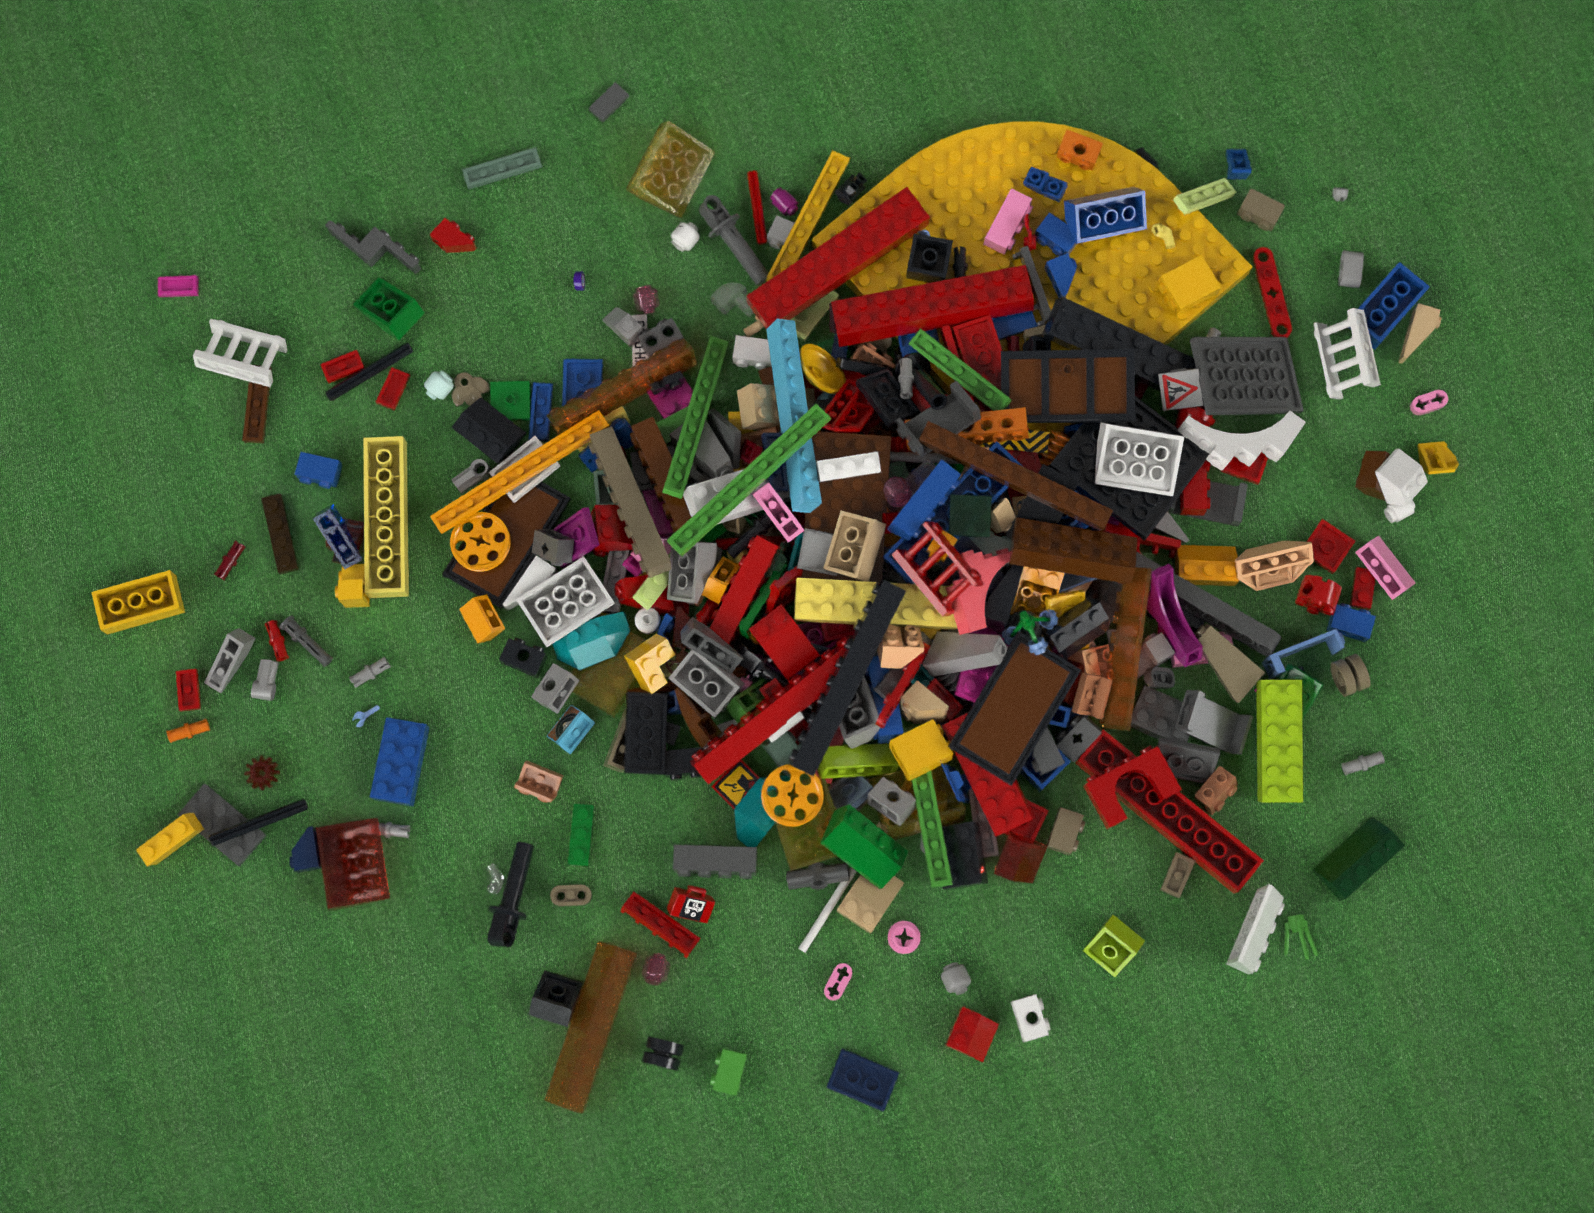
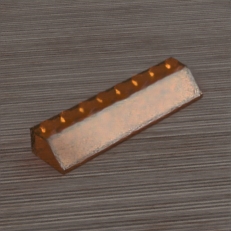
(624, 387)
(1126, 650)
(590, 1027)

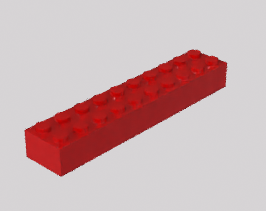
(839, 259)
(932, 305)
(768, 717)
(1175, 818)

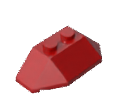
(848, 410)

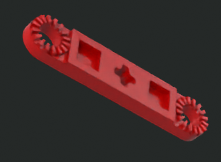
(1269, 280)
(893, 699)

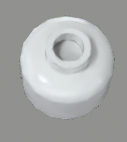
(685, 236)
(647, 621)

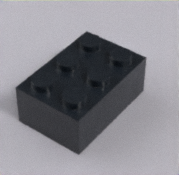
(965, 855)

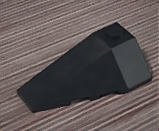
(1001, 600)

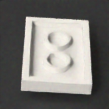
(528, 485)

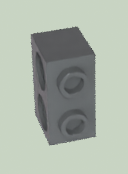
(657, 334)

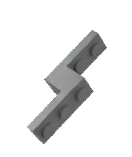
(373, 246)

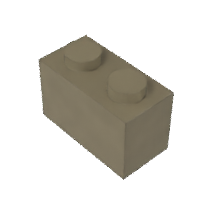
(1260, 210)
(1065, 831)

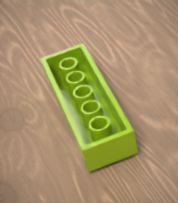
(1279, 741)

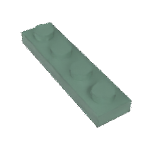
(502, 168)

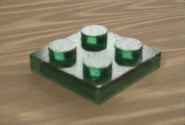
(970, 516)

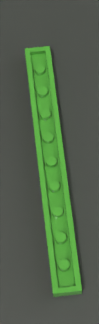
(695, 417)
(748, 480)
(930, 824)

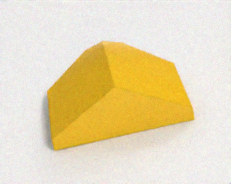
(1437, 458)

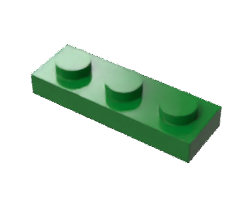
(581, 835)

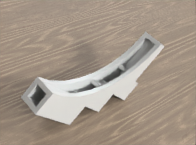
(1246, 447)

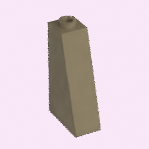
(1230, 665)

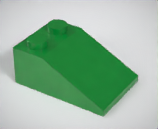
(389, 308)

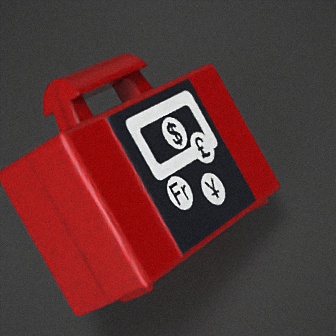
(691, 904)

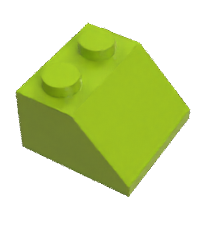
(1114, 945)

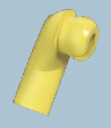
(1164, 233)

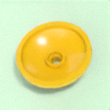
(821, 369)

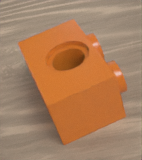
(1073, 141)

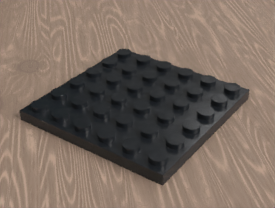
(1132, 508)

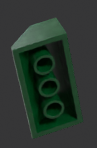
(1358, 858)

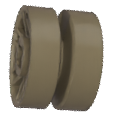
(1350, 675)

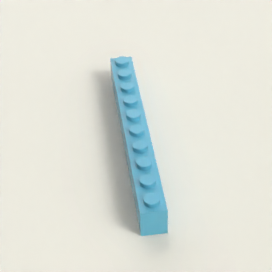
(791, 407)

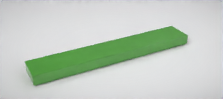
(959, 371)

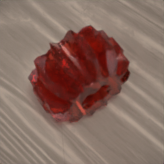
(266, 766)

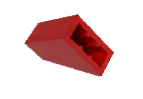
(627, 587)

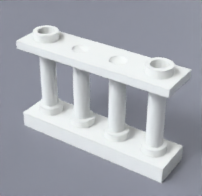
(1364, 353)
(237, 369)

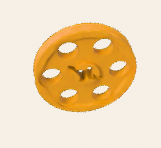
(483, 550)
(800, 802)

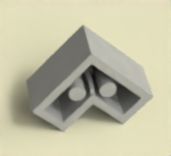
(1154, 652)

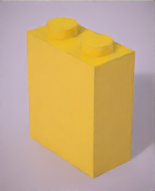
(1189, 285)
(921, 749)

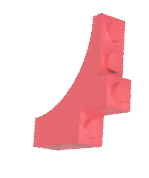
(970, 604)

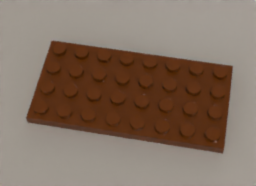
(854, 495)

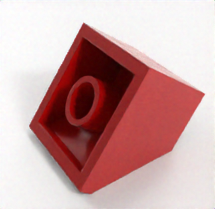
(972, 1034)

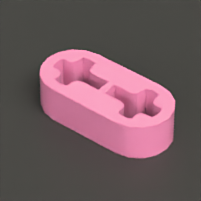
(1427, 398)
(833, 979)

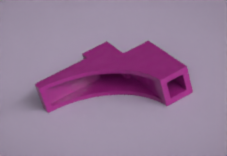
(1166, 610)

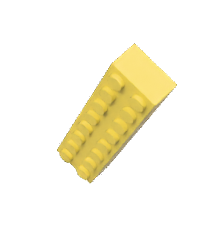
(385, 517)
(843, 604)

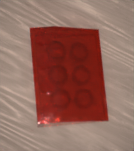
(352, 863)

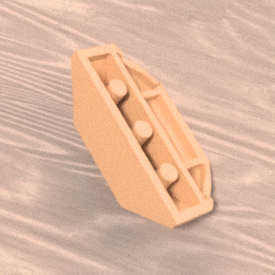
(1273, 564)

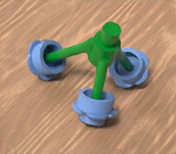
(1037, 645)

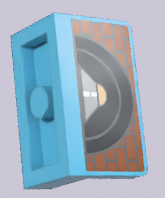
(570, 729)

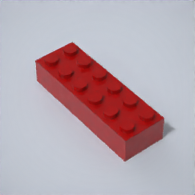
(744, 588)
(1001, 803)

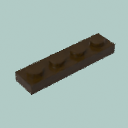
(280, 534)

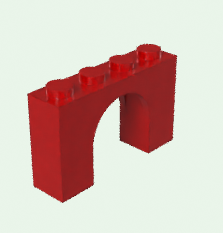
(1149, 764)

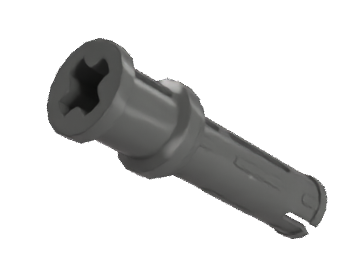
(300, 635)

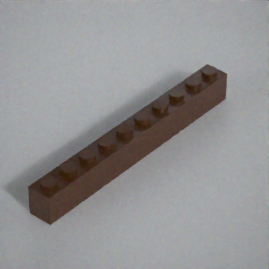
(1015, 476)

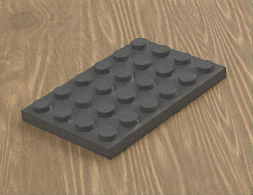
(1246, 375)

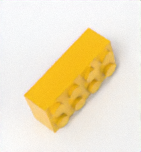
(138, 602)

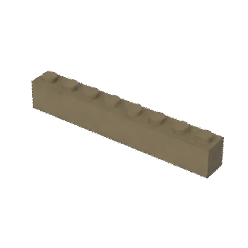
(630, 502)

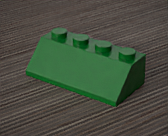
(863, 846)

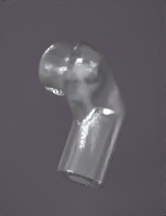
(497, 879)

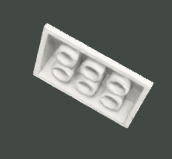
(1137, 459)
(565, 601)
(1255, 930)

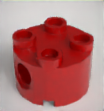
(1318, 595)

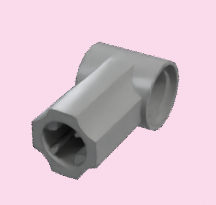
(469, 477)
(264, 686)

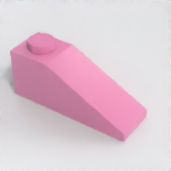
(778, 512)

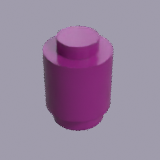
(784, 202)

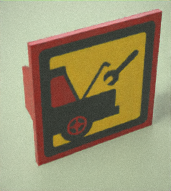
(735, 783)

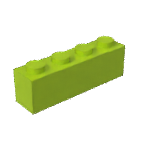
(857, 762)

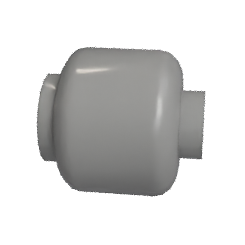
(955, 978)

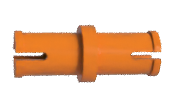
(188, 730)

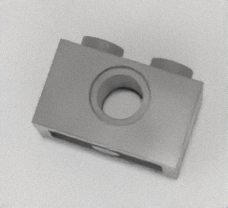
(555, 688)
(896, 811)

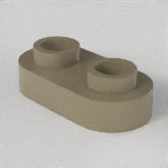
(571, 895)

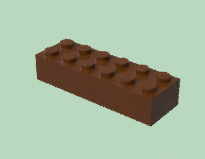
(657, 458)
(1073, 550)

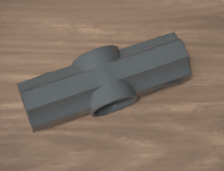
(817, 876)

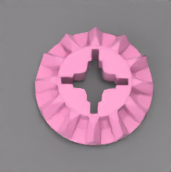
(898, 929)

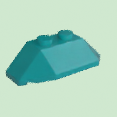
(593, 641)
(750, 816)

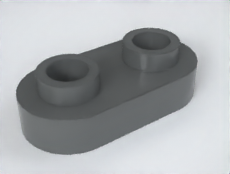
(1159, 678)

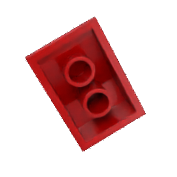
(610, 529)
(784, 642)

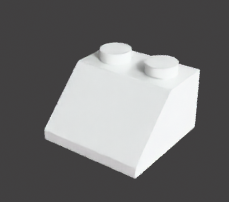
(1400, 478)

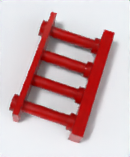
(918, 573)

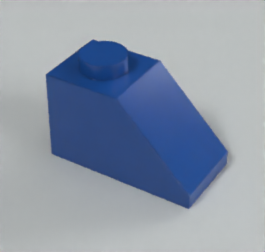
(1061, 273)

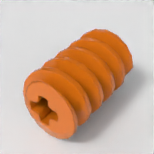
(1056, 445)

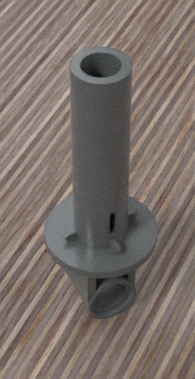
(723, 224)

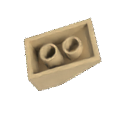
(867, 903)

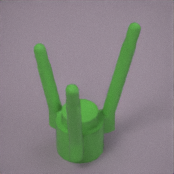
(1299, 925)

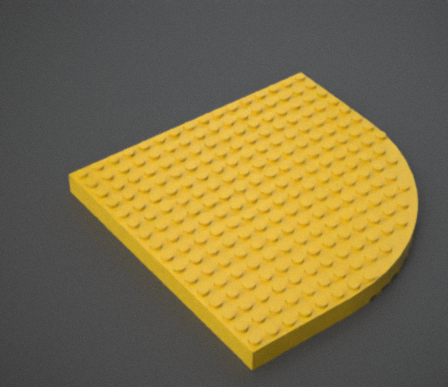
(965, 185)

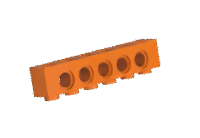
(996, 421)

